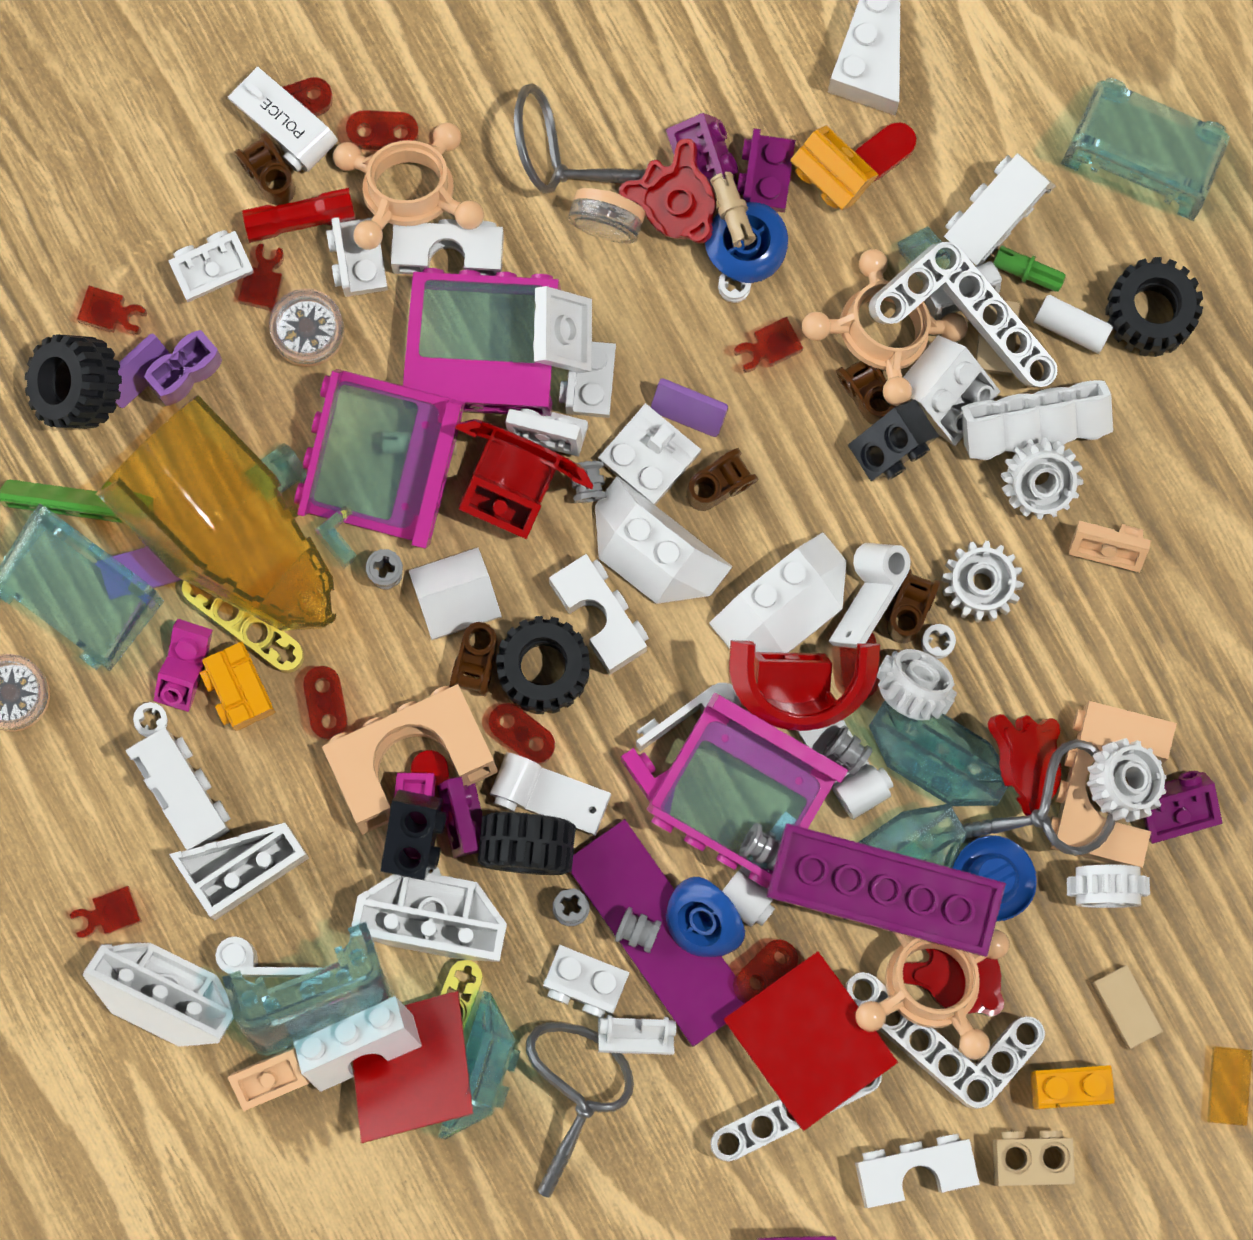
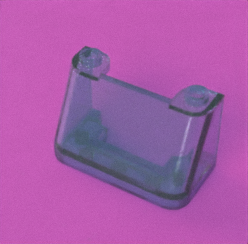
(1148, 145)
(77, 588)
(304, 1005)

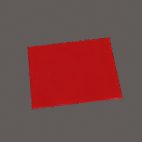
(809, 1041)
(419, 1085)

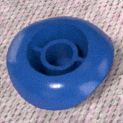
(756, 260)
(1004, 862)
(703, 919)

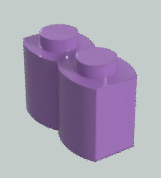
(175, 373)

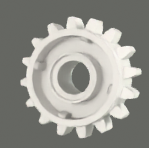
(1030, 463)
(988, 562)
(916, 684)
(1144, 778)
(1108, 886)

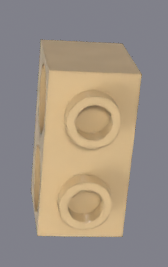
(1033, 1168)

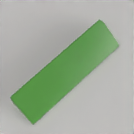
(55, 498)

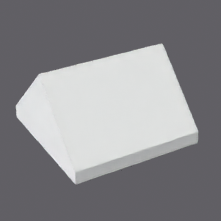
(455, 593)

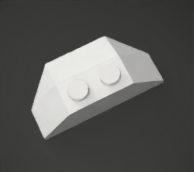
(653, 548)
(787, 600)
(433, 917)
(160, 993)

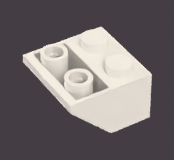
(946, 381)

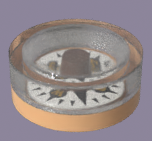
(606, 215)
(306, 327)
(22, 693)

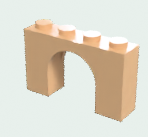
(358, 755)
(1077, 819)

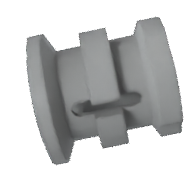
(587, 495)
(378, 560)
(847, 750)
(760, 846)
(573, 919)
(638, 930)

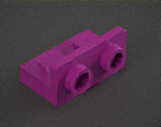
(709, 138)
(767, 170)
(1185, 808)
(463, 816)

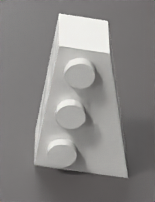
(870, 57)
(997, 208)
(180, 788)
(239, 867)

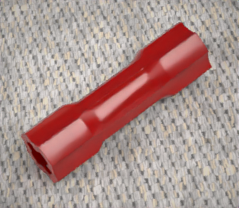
(271, 220)

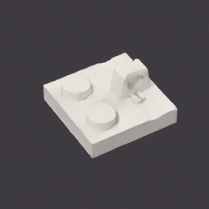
(563, 330)
(649, 454)

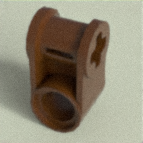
(264, 165)
(864, 385)
(725, 476)
(914, 601)
(474, 661)

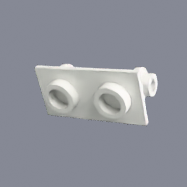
(636, 1035)

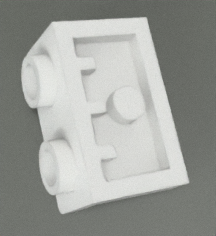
(210, 265)
(358, 269)
(591, 391)
(553, 432)
(586, 981)

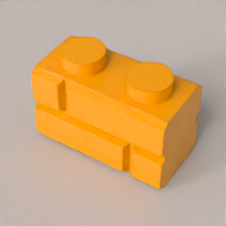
(833, 168)
(237, 686)
(1072, 1087)

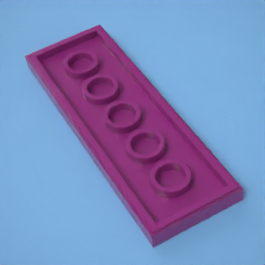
(621, 873)
(886, 890)

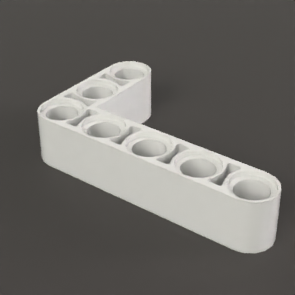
(971, 307)
(939, 1046)
(780, 1126)

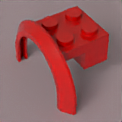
(512, 478)
(795, 687)

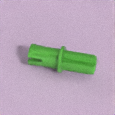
(1028, 269)

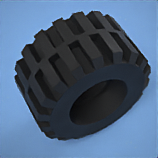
(1164, 280)
(73, 381)
(541, 633)
(526, 843)

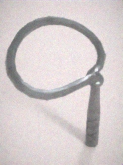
(561, 171)
(1040, 816)
(584, 1108)

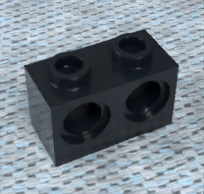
(893, 441)
(404, 833)

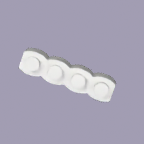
(1050, 413)

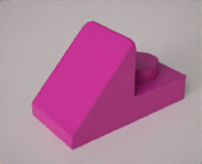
(641, 770)

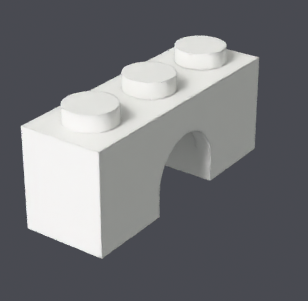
(418, 243)
(584, 585)
(380, 1030)
(883, 1175)

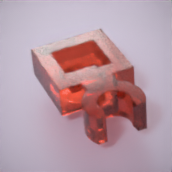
(264, 285)
(106, 310)
(774, 343)
(112, 912)

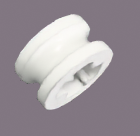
(733, 296)
(939, 630)
(139, 717)

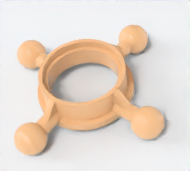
(386, 210)
(896, 389)
(973, 1042)

